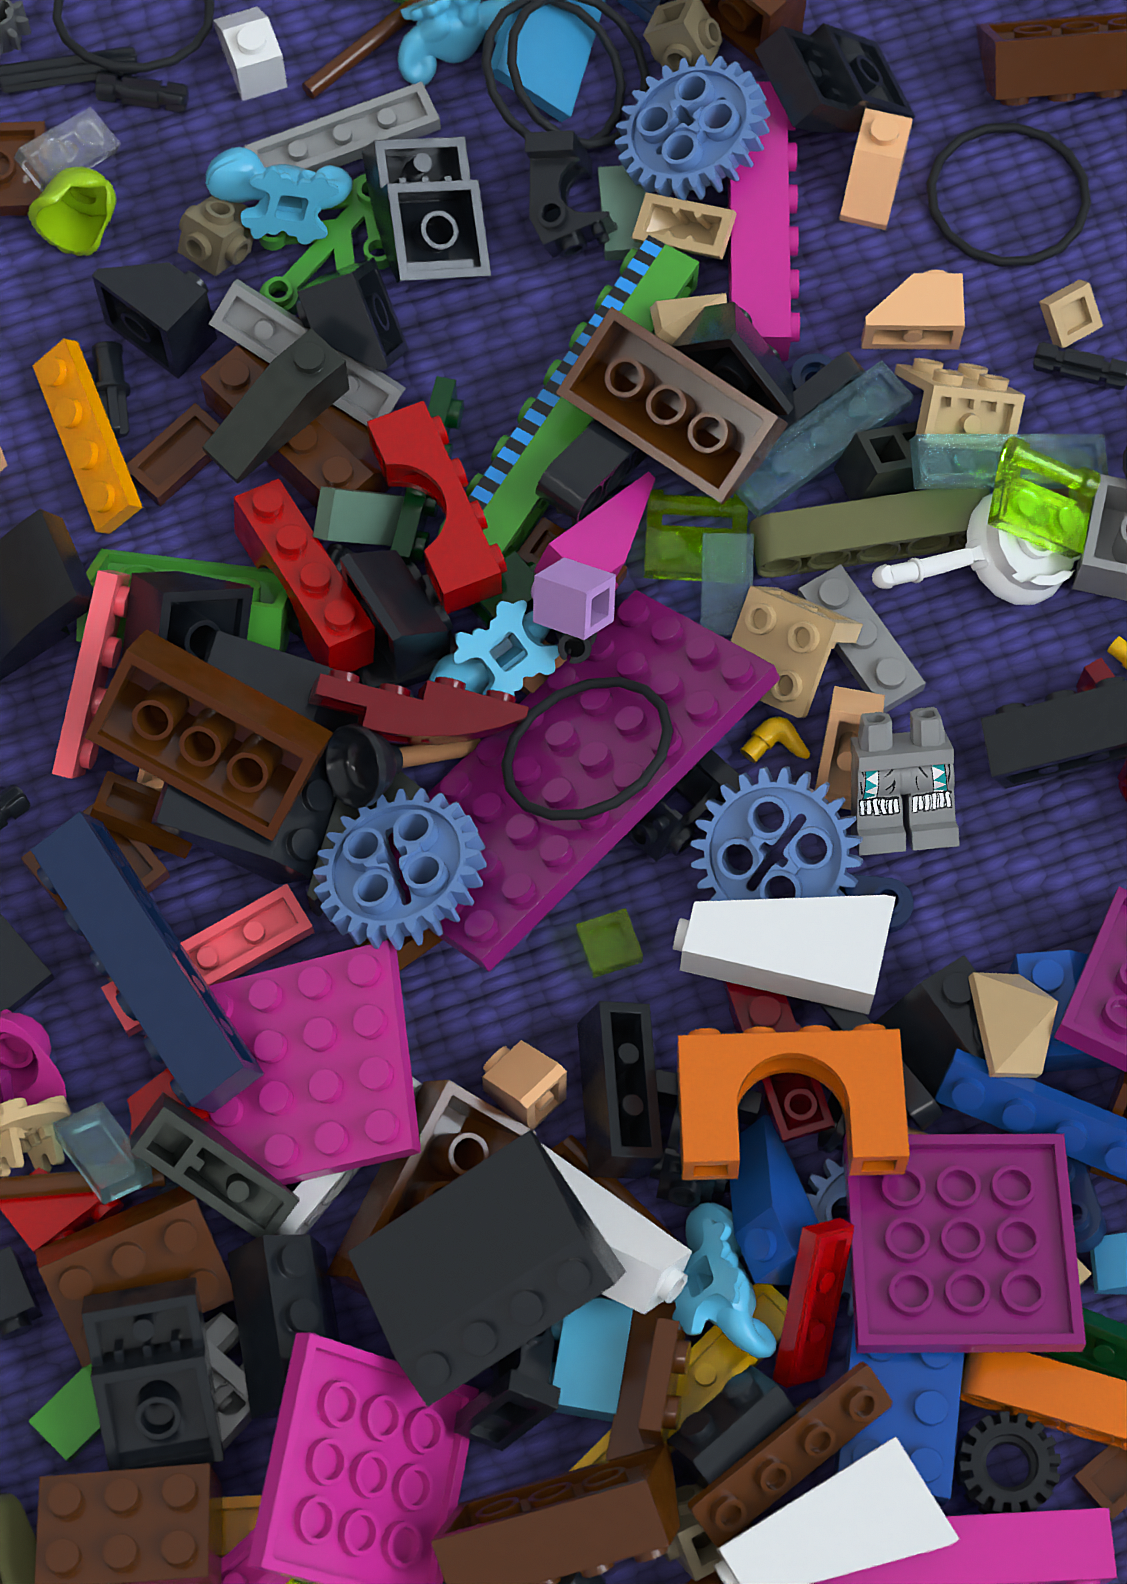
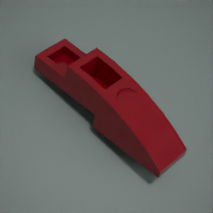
(438, 716)
(791, 1099)

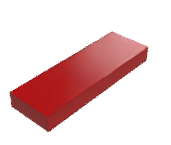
(813, 1302)

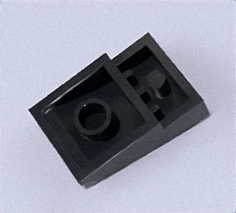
(830, 78)
(427, 209)
(39, 589)
(153, 1376)

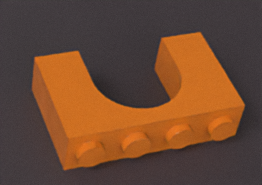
(856, 1065)

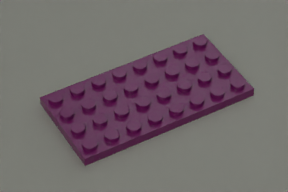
(587, 754)

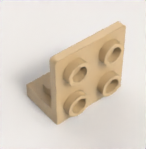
(963, 399)
(793, 638)

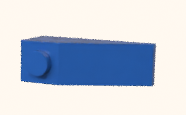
(768, 1205)

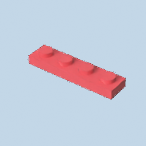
(98, 653)
(237, 943)

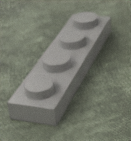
(344, 134)
(270, 330)

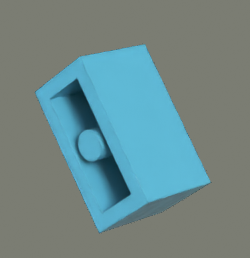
(591, 1358)

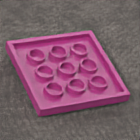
(331, 1065)
(357, 1471)

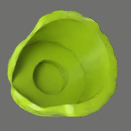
(74, 210)

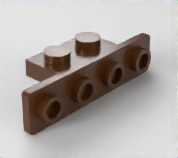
(649, 1382)
(790, 1453)

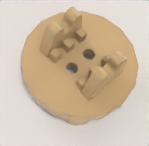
(31, 1131)

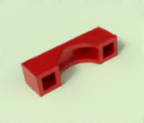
(414, 456)
(326, 608)
(53, 1217)

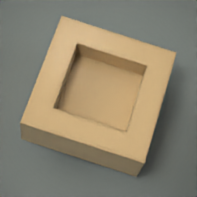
(1071, 313)

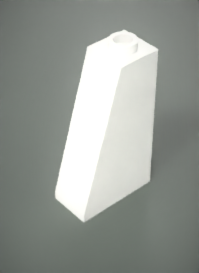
(791, 946)
(647, 1253)
(843, 1525)

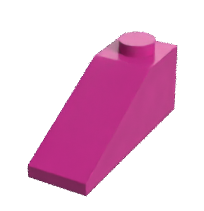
(604, 534)

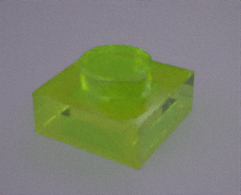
(609, 943)

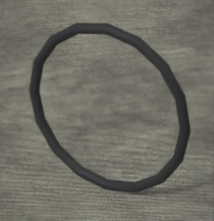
(591, 23)
(129, 66)
(516, 79)
(1010, 260)
(624, 795)

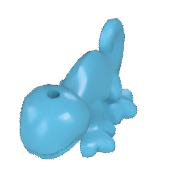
(443, 31)
(286, 193)
(501, 653)
(719, 1284)

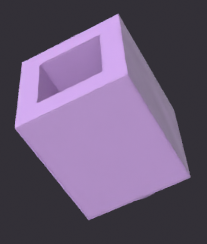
(573, 598)

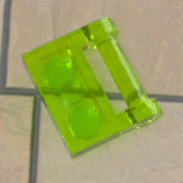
(1035, 511)
(677, 550)

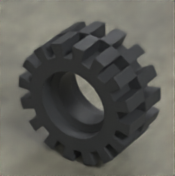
(1027, 1437)

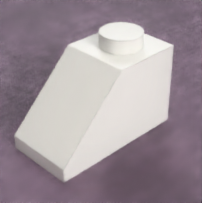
(251, 52)

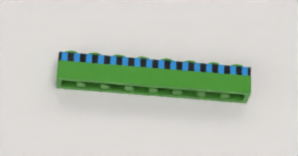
(553, 423)

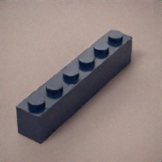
(146, 964)

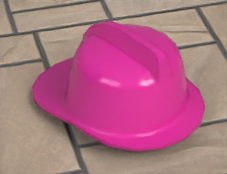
(26, 1055)

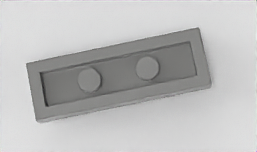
(876, 657)

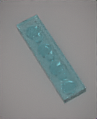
(823, 436)
(973, 459)

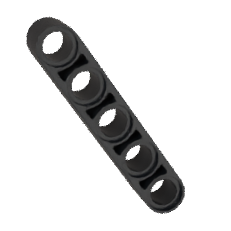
(588, 471)

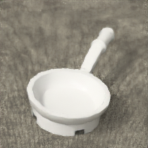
(1003, 562)

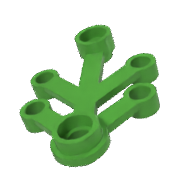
(338, 241)

